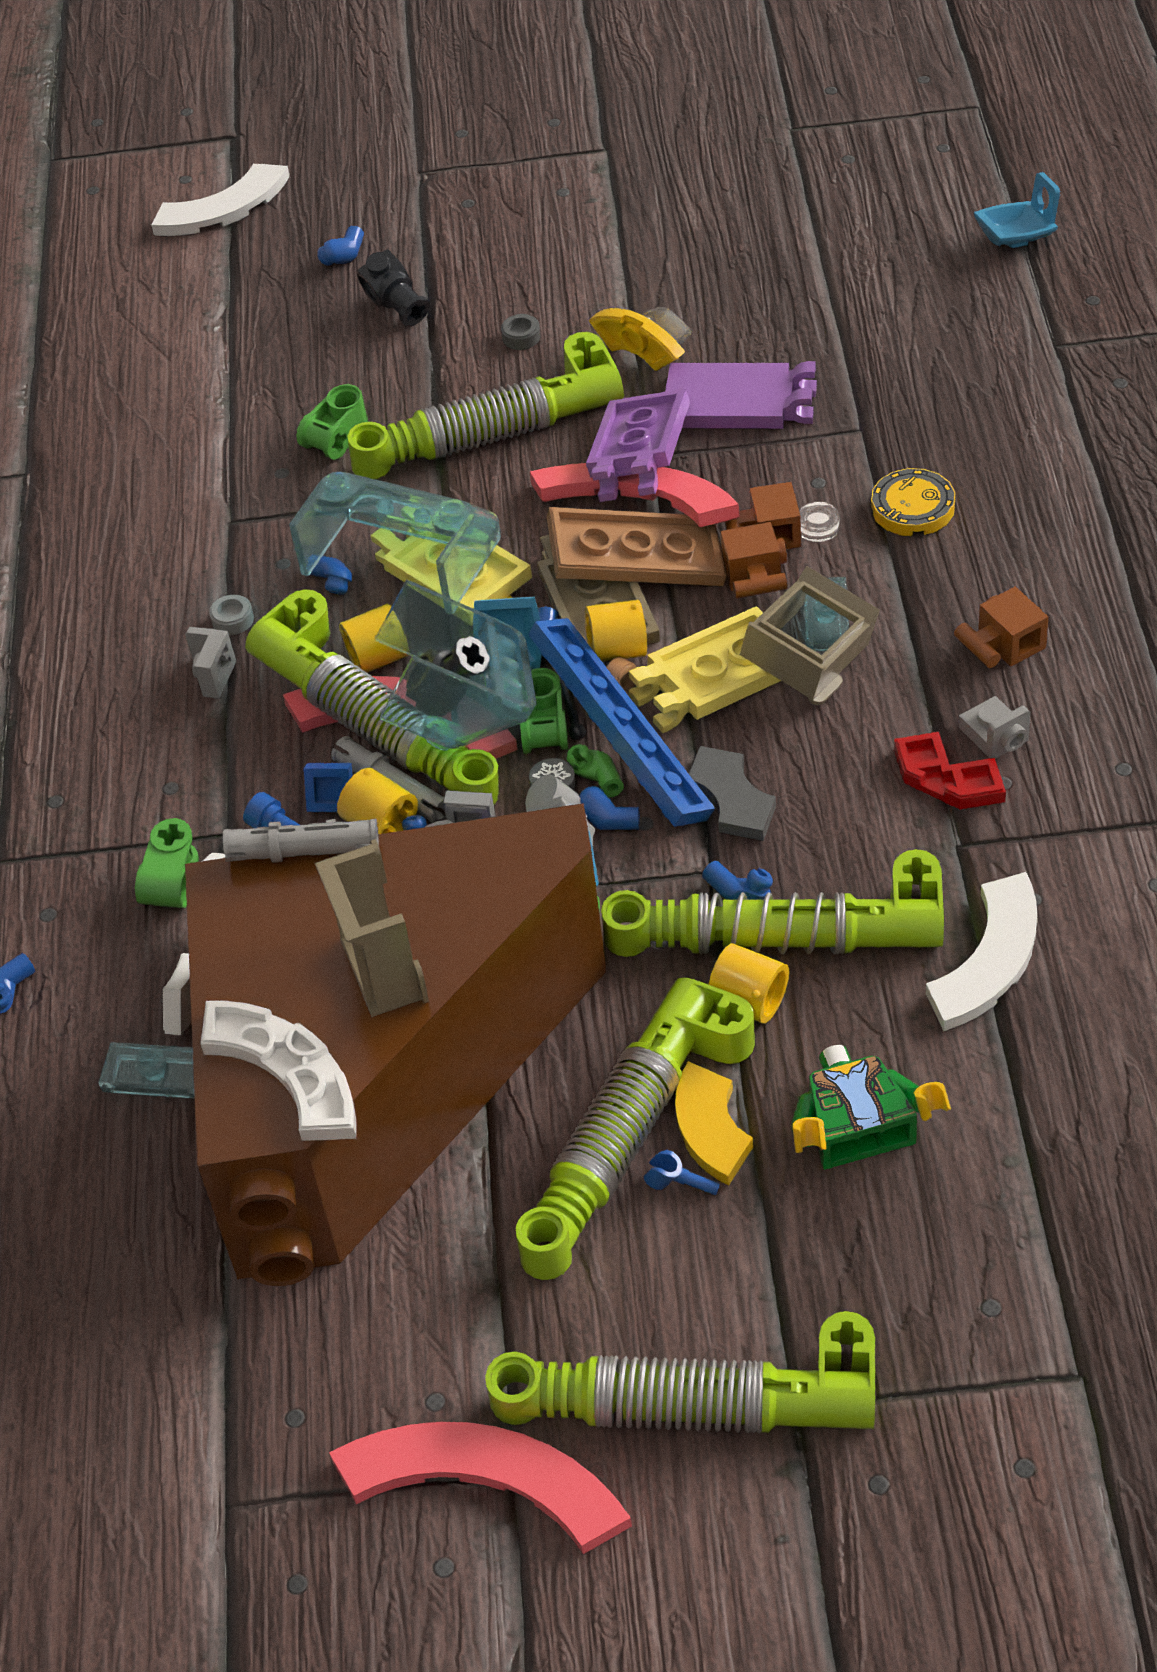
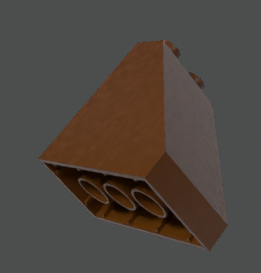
(505, 951)

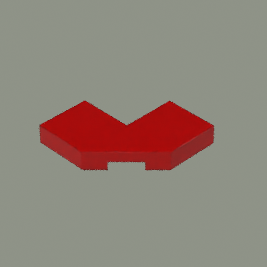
(961, 785)

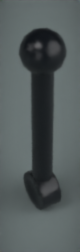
(577, 730)

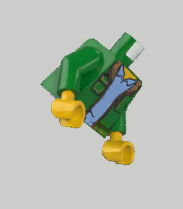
(860, 1108)

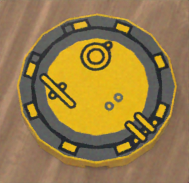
(913, 501)

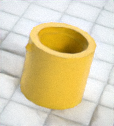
(616, 630)
(359, 640)
(376, 797)
(752, 977)

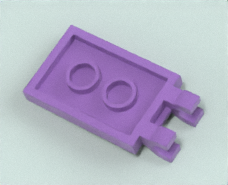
(745, 393)
(637, 439)

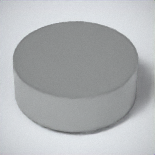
(231, 614)

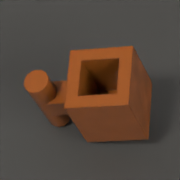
(775, 505)
(753, 560)
(1008, 629)

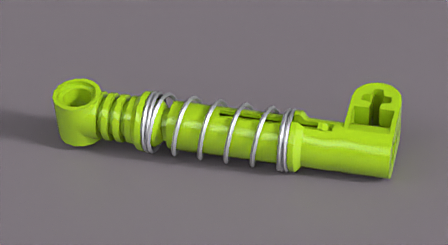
(794, 922)

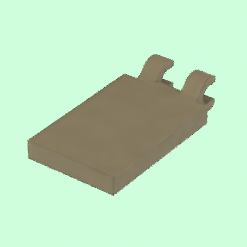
(572, 595)

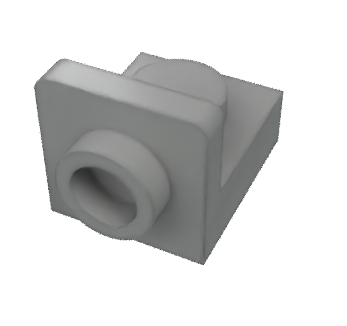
(212, 659)
(996, 727)

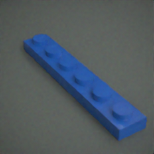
(621, 722)

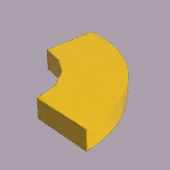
(637, 334)
(706, 1124)

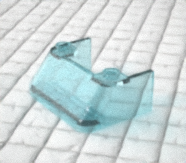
(342, 496)
(441, 703)

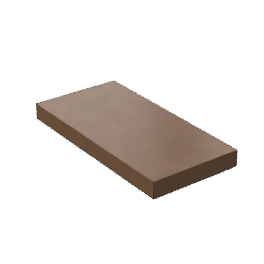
(634, 547)

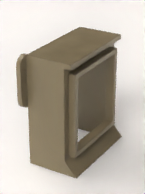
(796, 663)
(371, 938)

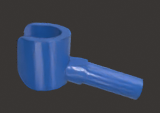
(670, 1169)

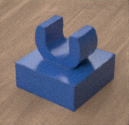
(325, 784)

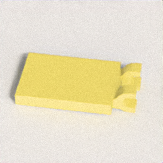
(417, 559)
(700, 673)

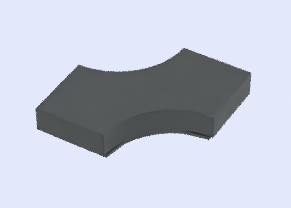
(741, 806)

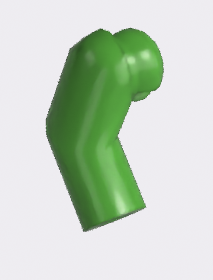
(596, 767)

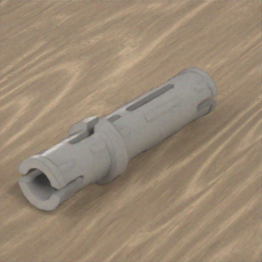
(363, 758)
(297, 840)

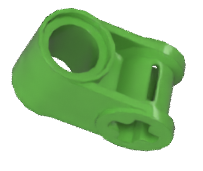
(333, 421)
(548, 719)
(162, 872)

